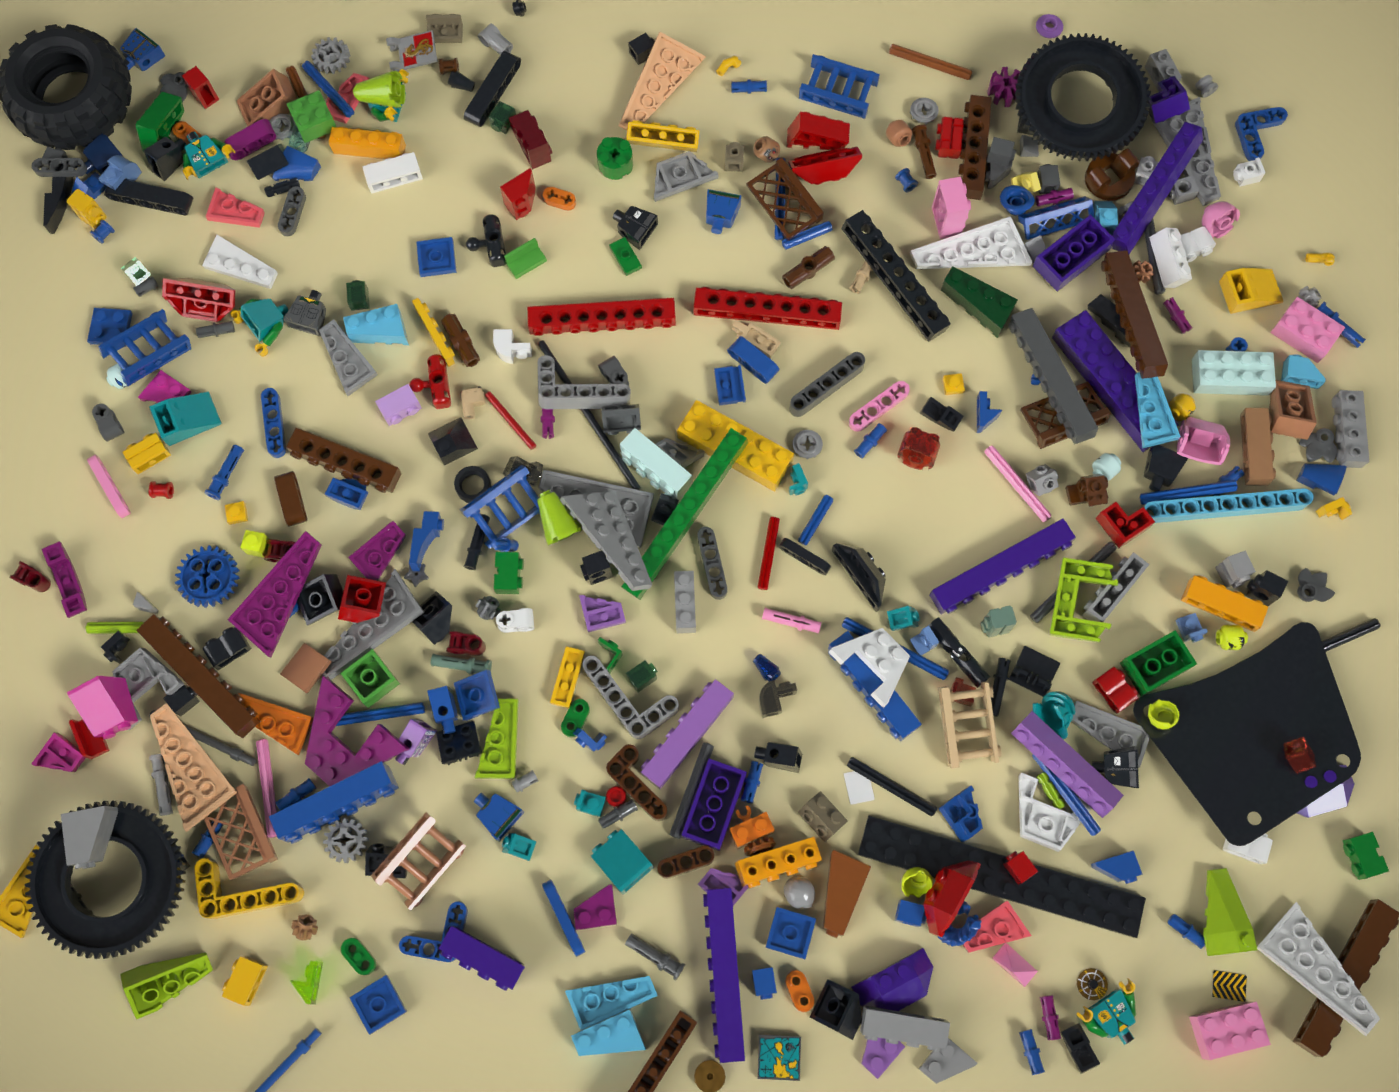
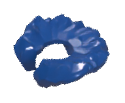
(959, 936)

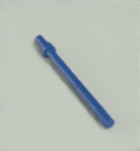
(302, 1048)

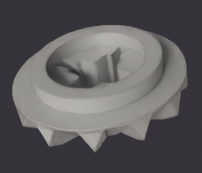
(929, 106)
(276, 123)
(813, 438)

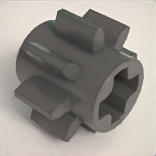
(488, 608)

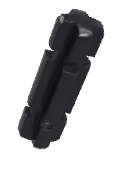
(281, 187)

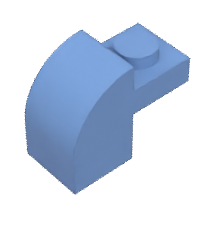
(118, 170)

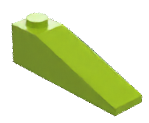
(1227, 922)
(157, 982)

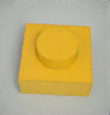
(953, 384)
(236, 513)

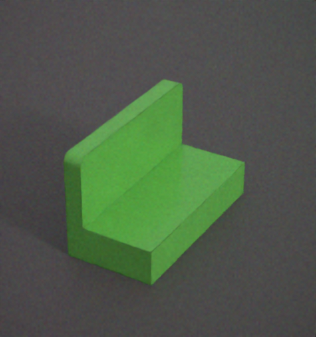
(525, 258)

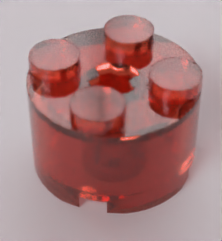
(919, 449)

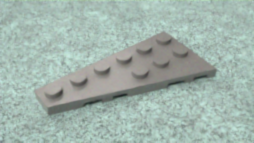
(396, 612)

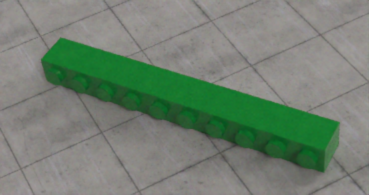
(691, 505)

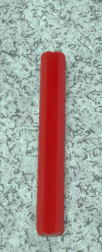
(768, 553)

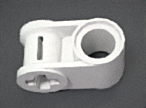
(518, 620)

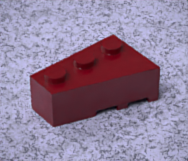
(531, 139)

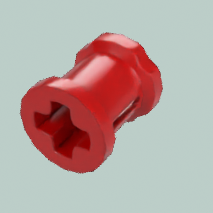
(161, 490)

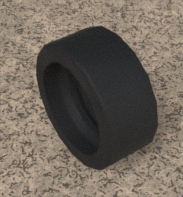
(464, 473)

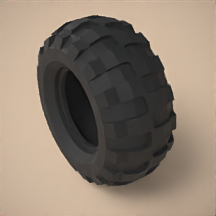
(45, 58)

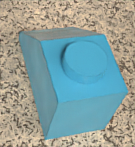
(1106, 214)
(1301, 371)

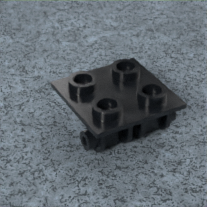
(1034, 671)
(459, 744)

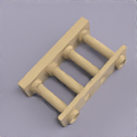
(952, 736)

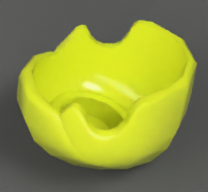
(1163, 714)
(916, 882)

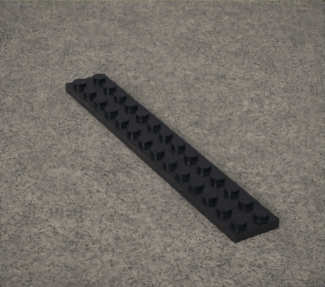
(1044, 891)

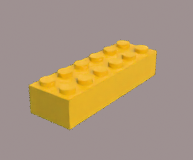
(760, 459)

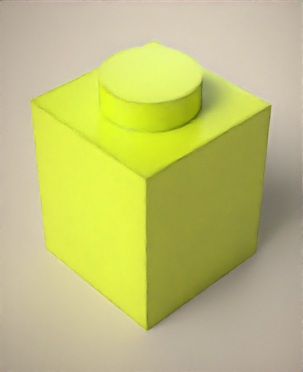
(254, 543)

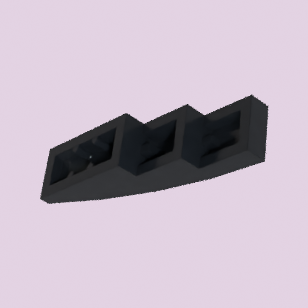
(56, 202)
(1109, 317)

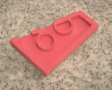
(346, 92)
(230, 210)
(996, 928)

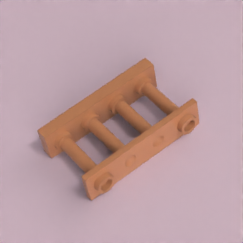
(398, 857)

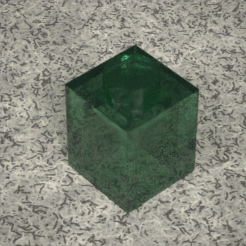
(500, 117)
(136, 271)
(357, 295)
(642, 675)

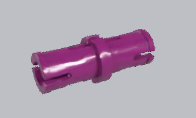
(1054, 197)
(1177, 315)
(547, 420)
(1050, 1017)

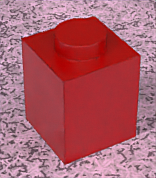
(1020, 867)

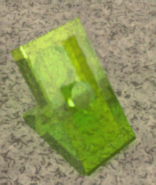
(309, 989)

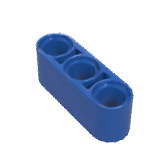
(753, 360)

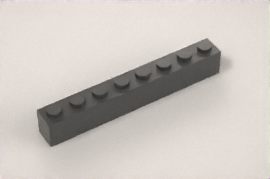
(1053, 376)

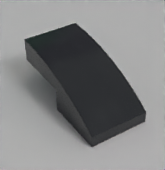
(941, 415)
(1080, 1048)

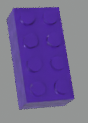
(1073, 252)
(714, 804)
(481, 957)

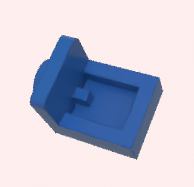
(584, 739)

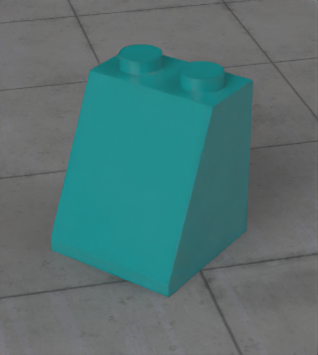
(621, 861)

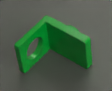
(612, 647)

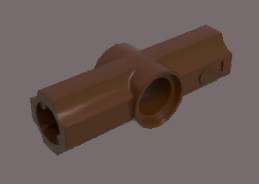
(816, 261)
(460, 340)

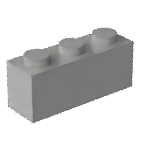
(685, 602)

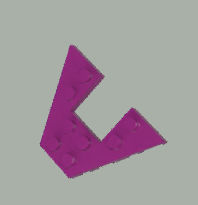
(328, 754)

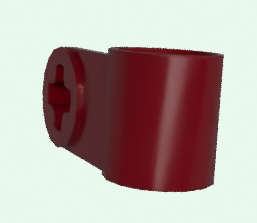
(277, 549)
(29, 576)
(461, 644)

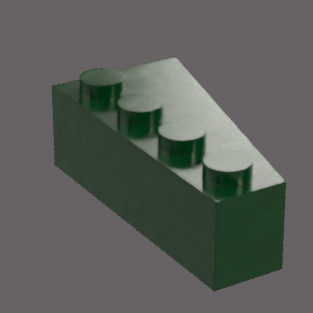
(979, 299)

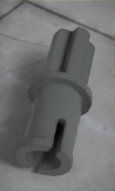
(215, 329)
(618, 813)

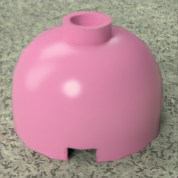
(1219, 218)

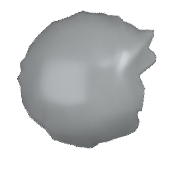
(799, 892)

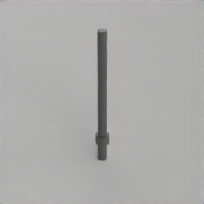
(235, 753)

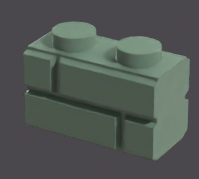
(998, 621)

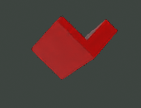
(89, 746)

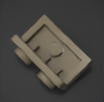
(445, 27)
(822, 816)

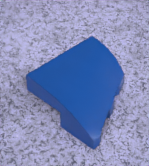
(300, 166)
(1322, 476)
(962, 814)

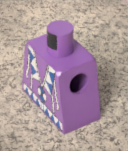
(419, 735)

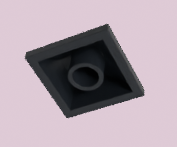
(452, 441)
(320, 598)
(436, 618)
(838, 1009)

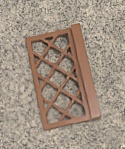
(257, 830)

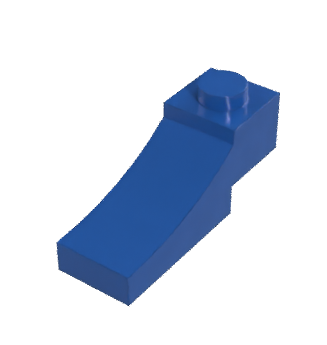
(422, 537)

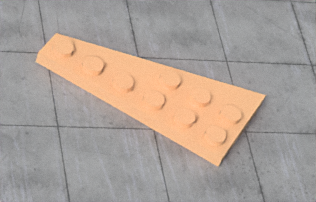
(662, 74)
(191, 772)

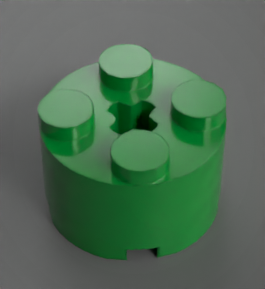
(614, 157)

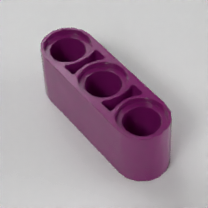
(251, 139)

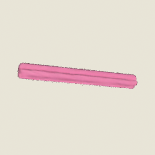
(1018, 483)
(266, 784)

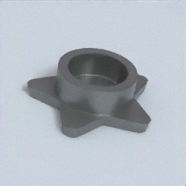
(416, 579)

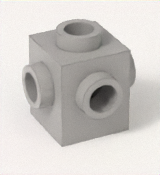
(1042, 480)

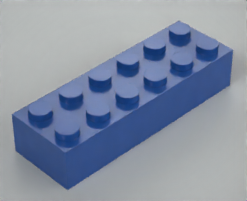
(334, 802)

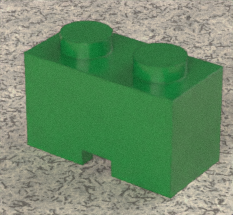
(508, 568)
(1364, 856)

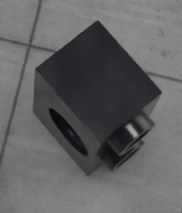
(1266, 587)

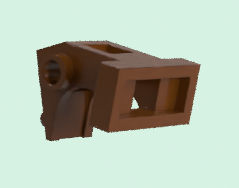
(1094, 488)

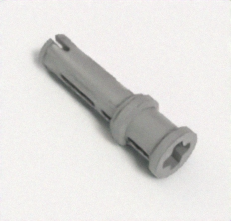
(162, 786)

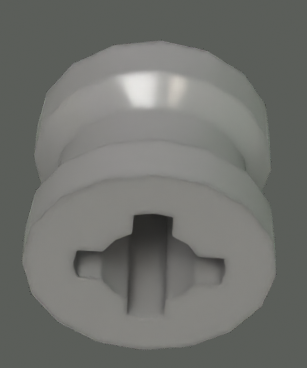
(1206, 86)

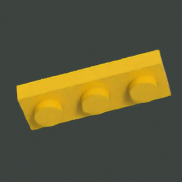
(567, 677)

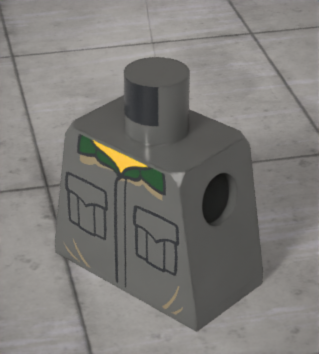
(306, 314)

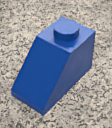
(1120, 867)

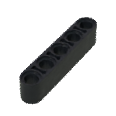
(492, 89)
(151, 197)

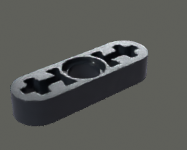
(804, 556)

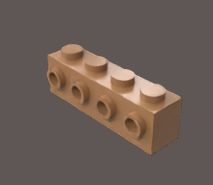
(1257, 446)

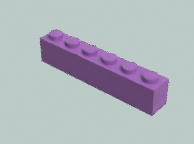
(687, 734)
(1067, 764)

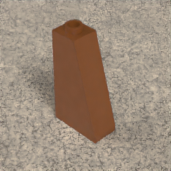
(844, 887)

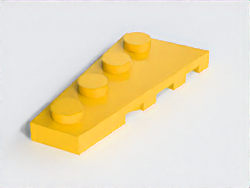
(13, 905)

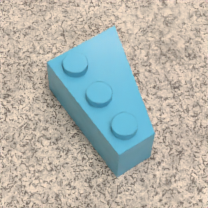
(377, 325)
(610, 1036)

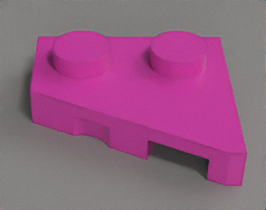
(59, 754)

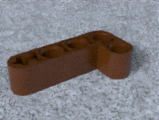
(639, 786)

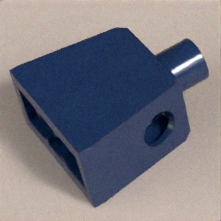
(99, 153)

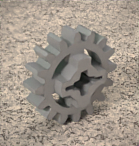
(331, 56)
(345, 849)

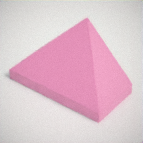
(1014, 964)

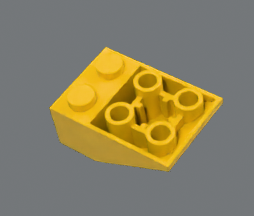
(1250, 289)

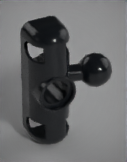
(491, 231)

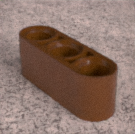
(290, 498)
(693, 855)

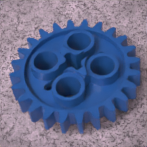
(225, 575)

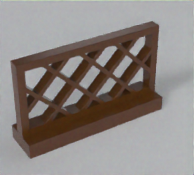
(796, 188)
(1057, 432)

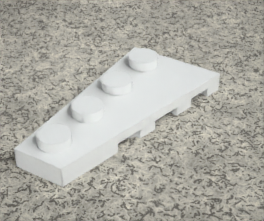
(236, 263)

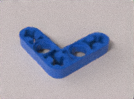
(1252, 127)
(415, 940)

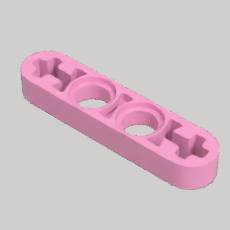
(879, 406)
(108, 486)

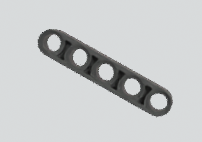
(823, 391)

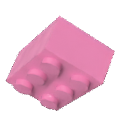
(950, 207)
(1307, 330)
(1229, 1030)

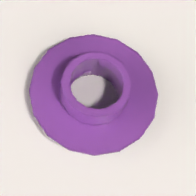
(1046, 31)

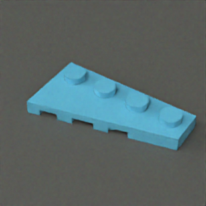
(1155, 415)
(605, 1000)

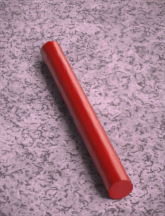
(510, 420)

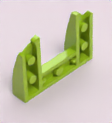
(1063, 620)

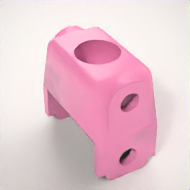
(1203, 441)

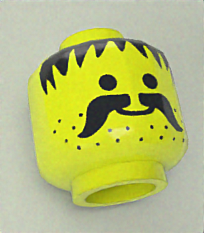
(1231, 637)

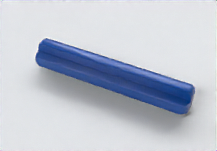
(807, 235)
(815, 520)

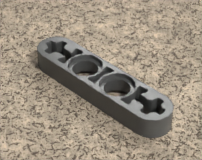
(710, 563)

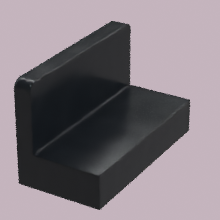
(268, 161)

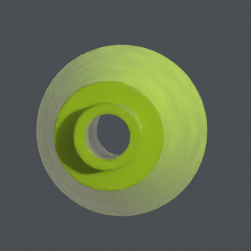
(382, 90)
(556, 518)

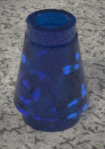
(766, 668)

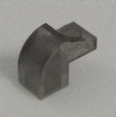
(534, 468)
(769, 697)

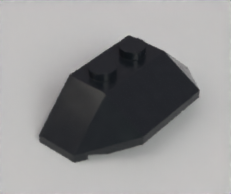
(863, 572)

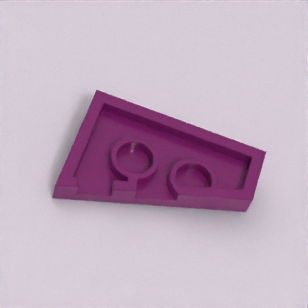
(377, 552)

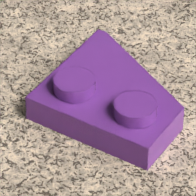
(717, 879)

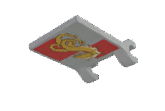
(413, 50)

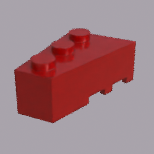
(818, 131)

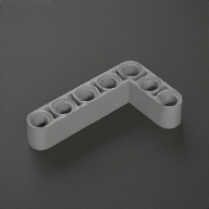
(576, 395)
(623, 703)

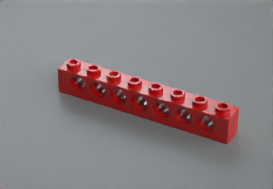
(593, 311)
(775, 315)

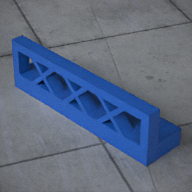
(1058, 210)

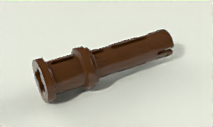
(922, 144)

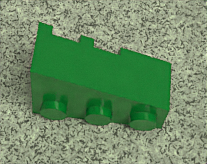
(159, 119)

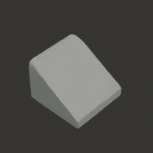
(1028, 147)
(1035, 247)
(144, 604)

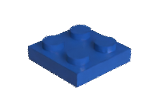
(436, 257)
(108, 324)
(476, 695)
(790, 933)
(378, 1004)

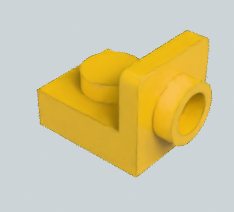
(1338, 506)

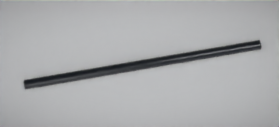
(593, 422)

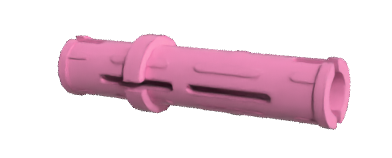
(814, 626)

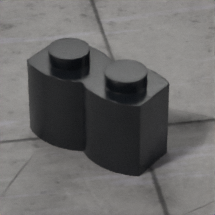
(226, 648)

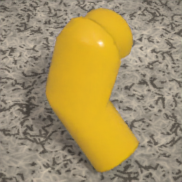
(726, 63)
(1326, 258)

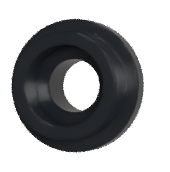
(519, 8)

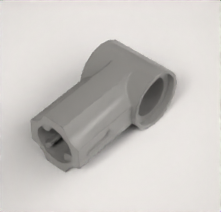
(492, 37)

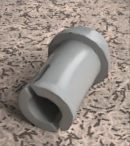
(524, 781)

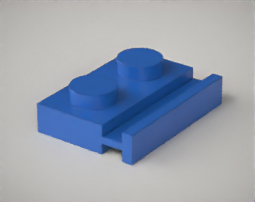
(729, 385)

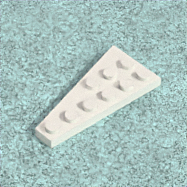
(985, 246)
(1309, 960)

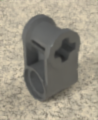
(613, 371)
(107, 422)

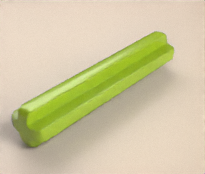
(112, 627)

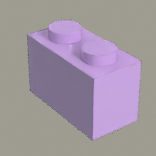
(398, 405)

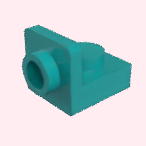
(798, 477)
(903, 618)
(589, 803)
(518, 846)

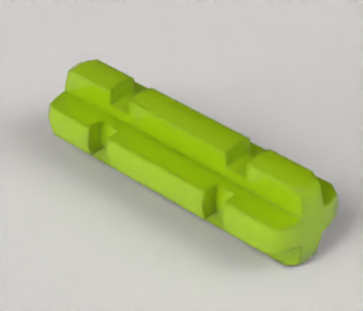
(1050, 790)

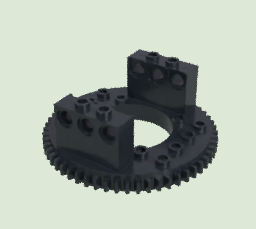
(1071, 139)
(66, 915)

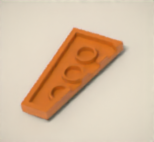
(281, 723)

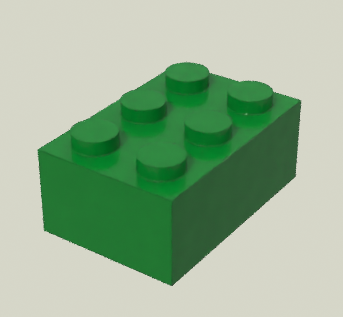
(1158, 663)

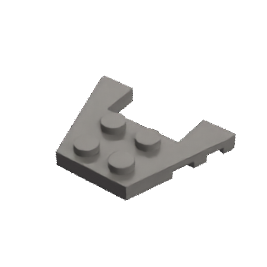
(142, 673)

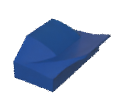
(347, 492)

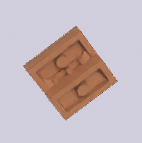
(305, 668)

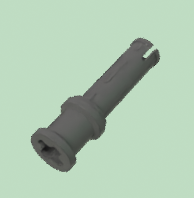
(663, 961)

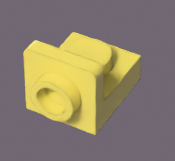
(1028, 180)

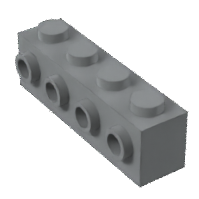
(1350, 429)
(1109, 595)
(904, 1027)

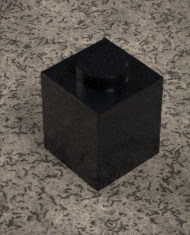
(640, 48)
(182, 700)

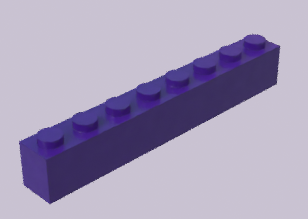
(1157, 187)
(1002, 566)
(725, 975)

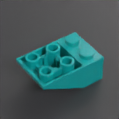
(184, 417)

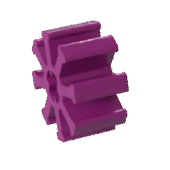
(1003, 86)

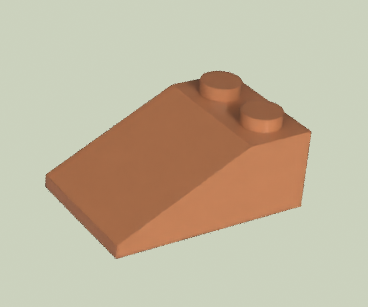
(267, 98)
(1292, 410)

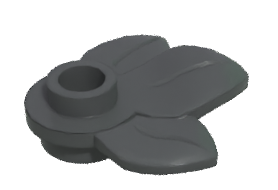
(173, 86)
(1317, 447)
(1315, 585)

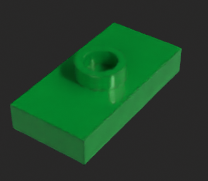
(625, 256)

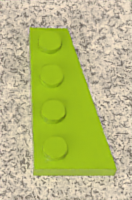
(500, 749)

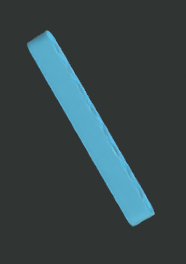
(1234, 502)

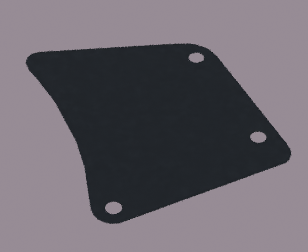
(1236, 730)

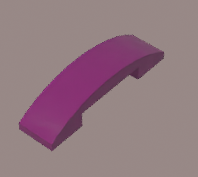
(66, 579)

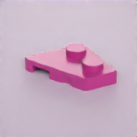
(163, 388)

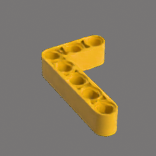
(241, 899)

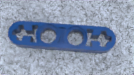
(270, 423)
(563, 918)

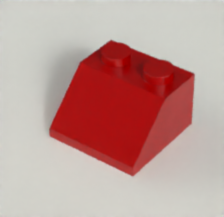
(519, 194)
(361, 599)

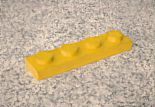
(431, 325)

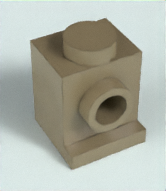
(734, 157)

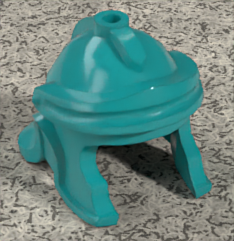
(1056, 711)

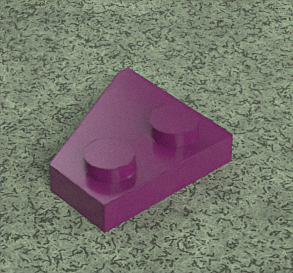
(596, 910)

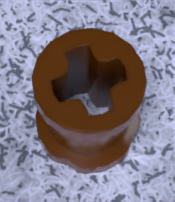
(448, 65)

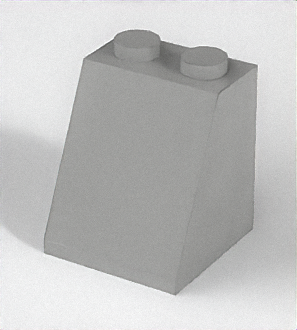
(87, 835)

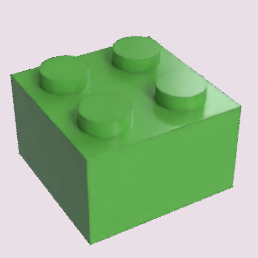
(311, 116)
(370, 678)

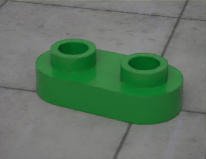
(575, 717)
(358, 957)

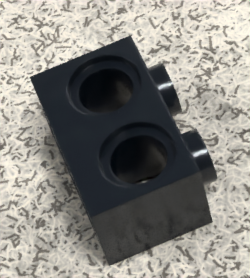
(596, 568)

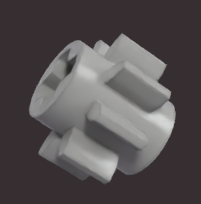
(1310, 296)

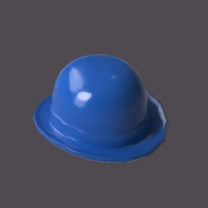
(1016, 199)

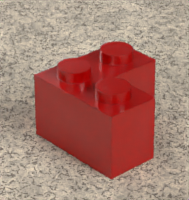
(1123, 527)

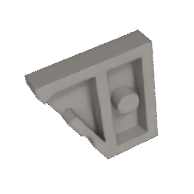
(680, 452)
(946, 1063)

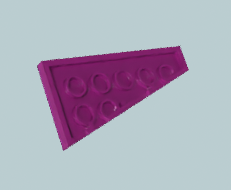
(270, 604)

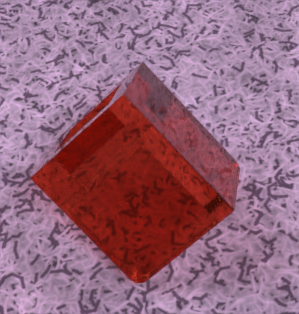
(957, 686)
(1299, 755)

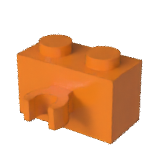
(750, 828)

